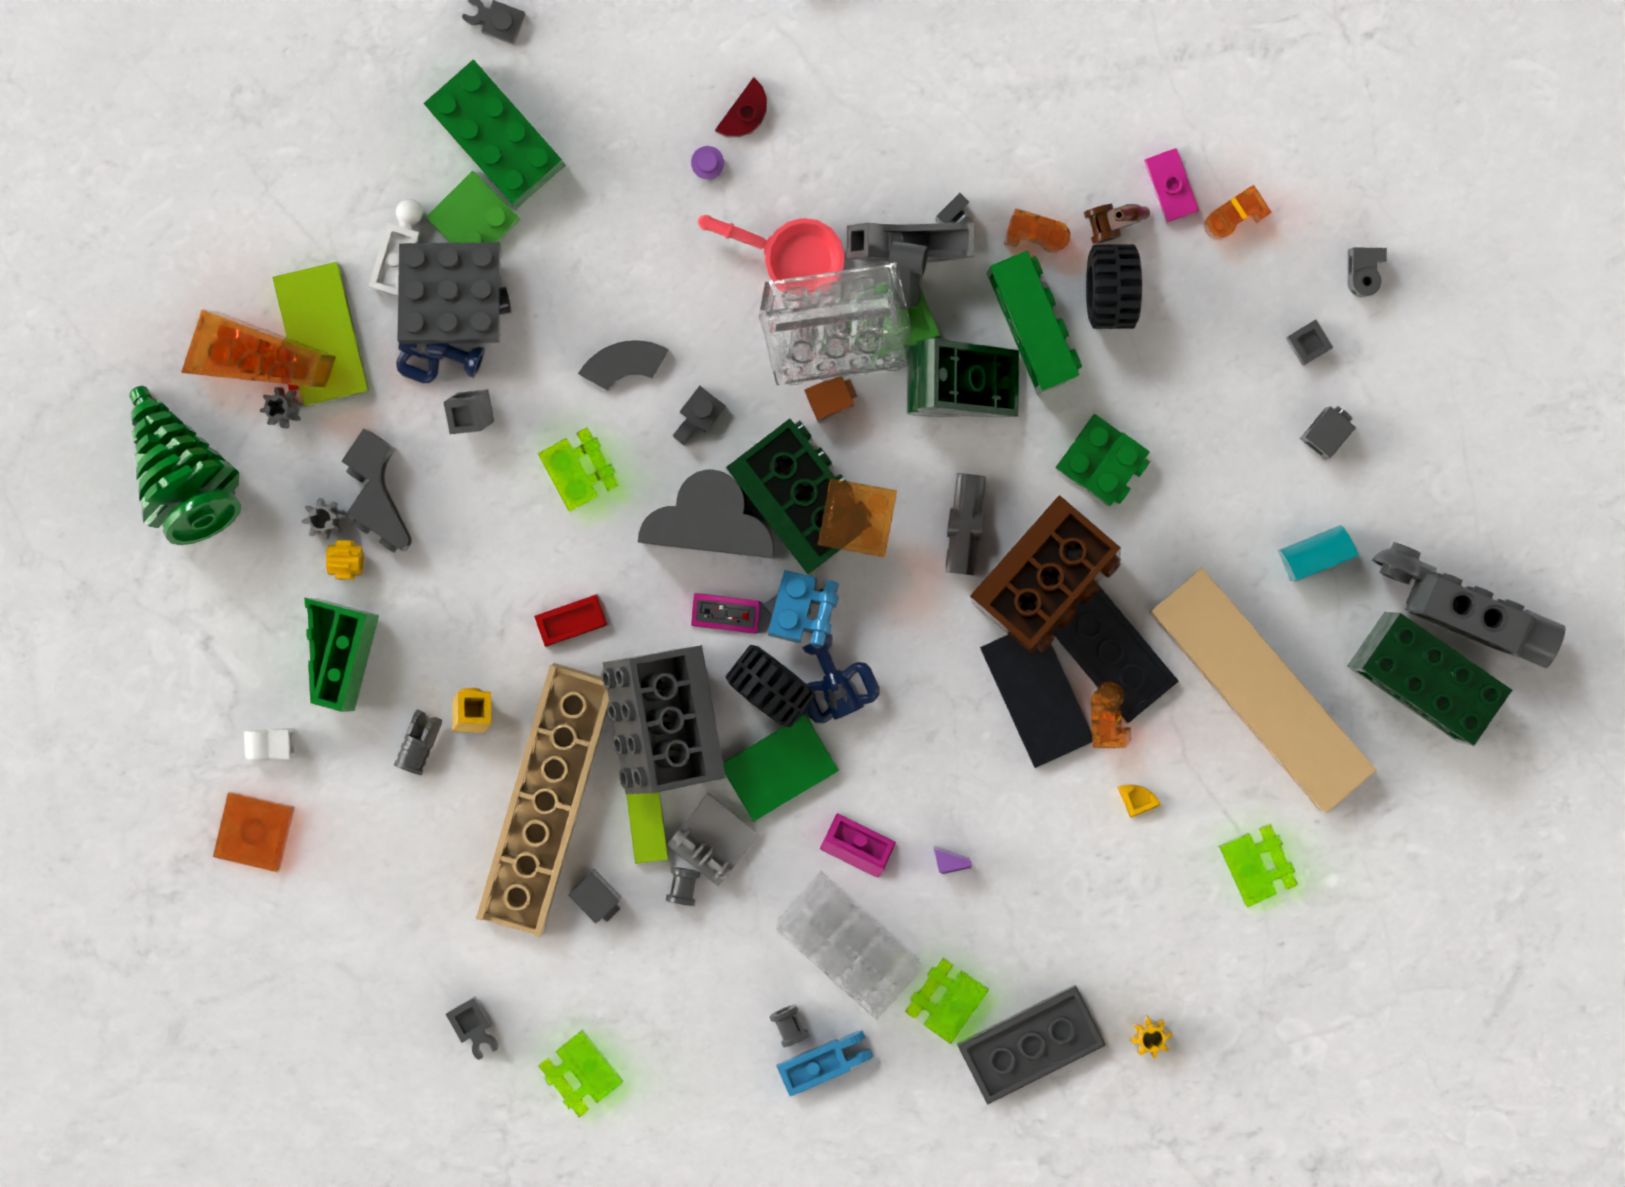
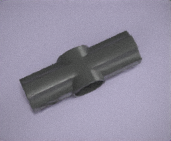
(965, 524)

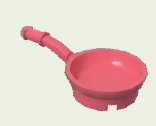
(793, 250)

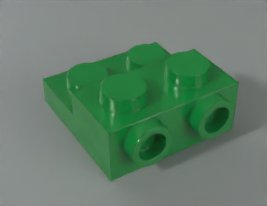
(1103, 461)

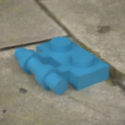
(793, 606)

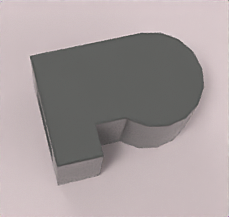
(1362, 270)

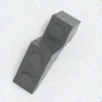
(943, 240)
(374, 505)

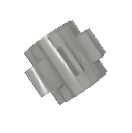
(317, 512)

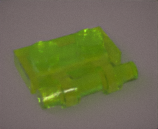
(568, 473)
(1247, 867)
(955, 1005)
(589, 1068)

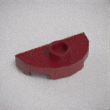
(745, 113)

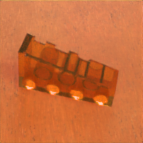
(247, 352)

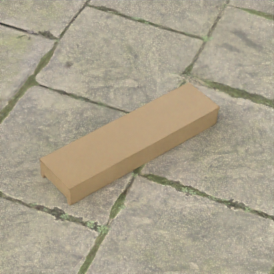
(1262, 691)
(545, 800)

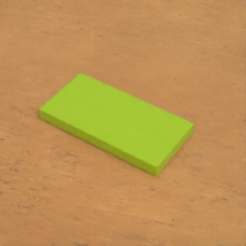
(319, 316)

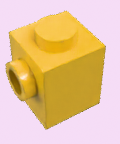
(471, 711)

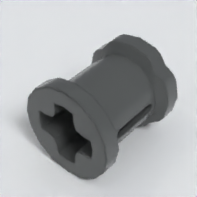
(683, 886)
(789, 1025)

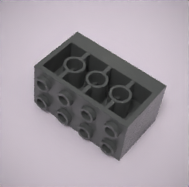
(663, 720)

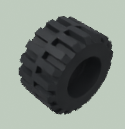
(1114, 286)
(770, 686)

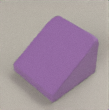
(950, 861)

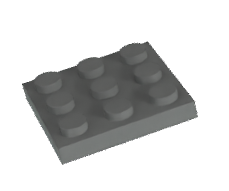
(449, 293)

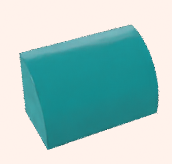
(1317, 553)

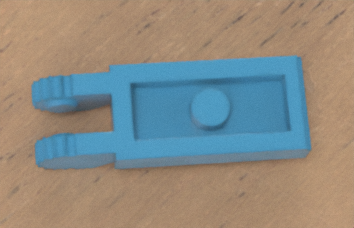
(821, 1064)

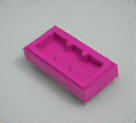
(1171, 185)

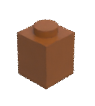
(830, 397)

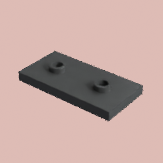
(1031, 1044)

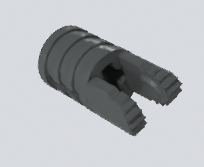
(415, 749)

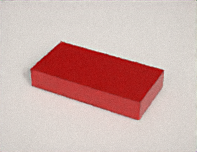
(571, 620)

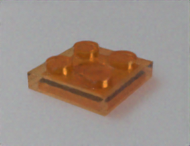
(857, 517)
(253, 831)

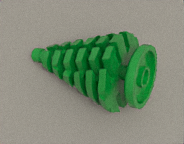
(179, 476)

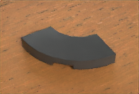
(623, 359)

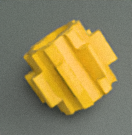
(345, 560)
(1152, 1047)

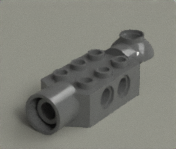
(1432, 598)

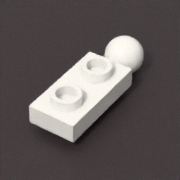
(386, 267)

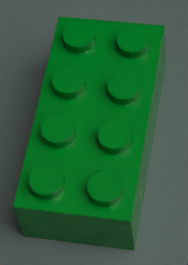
(494, 134)
(1033, 322)

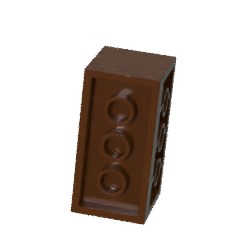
(1042, 554)

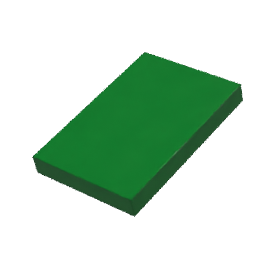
(779, 768)

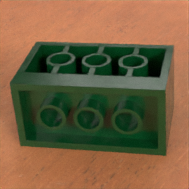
(776, 493)
(1429, 678)

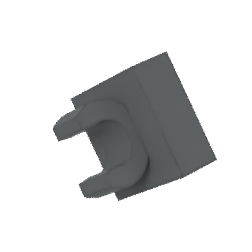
(954, 211)

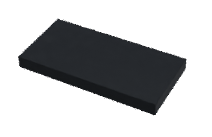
(1114, 651)
(1037, 699)

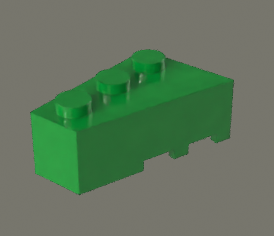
(338, 652)

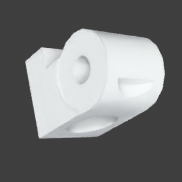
(270, 744)

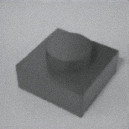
(1309, 342)

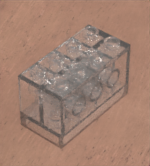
(836, 324)
(849, 945)

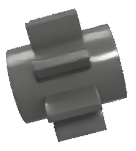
(289, 404)

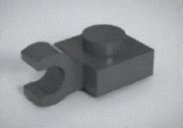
(700, 412)

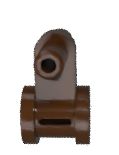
(1108, 221)

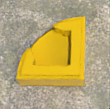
(1137, 799)

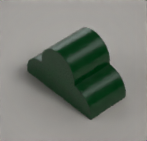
(962, 380)

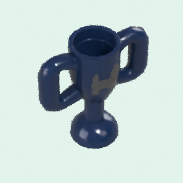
(434, 352)
(837, 686)

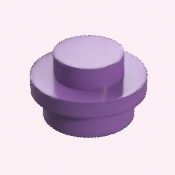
(707, 162)

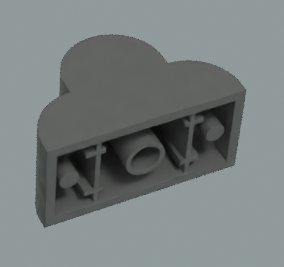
(708, 518)

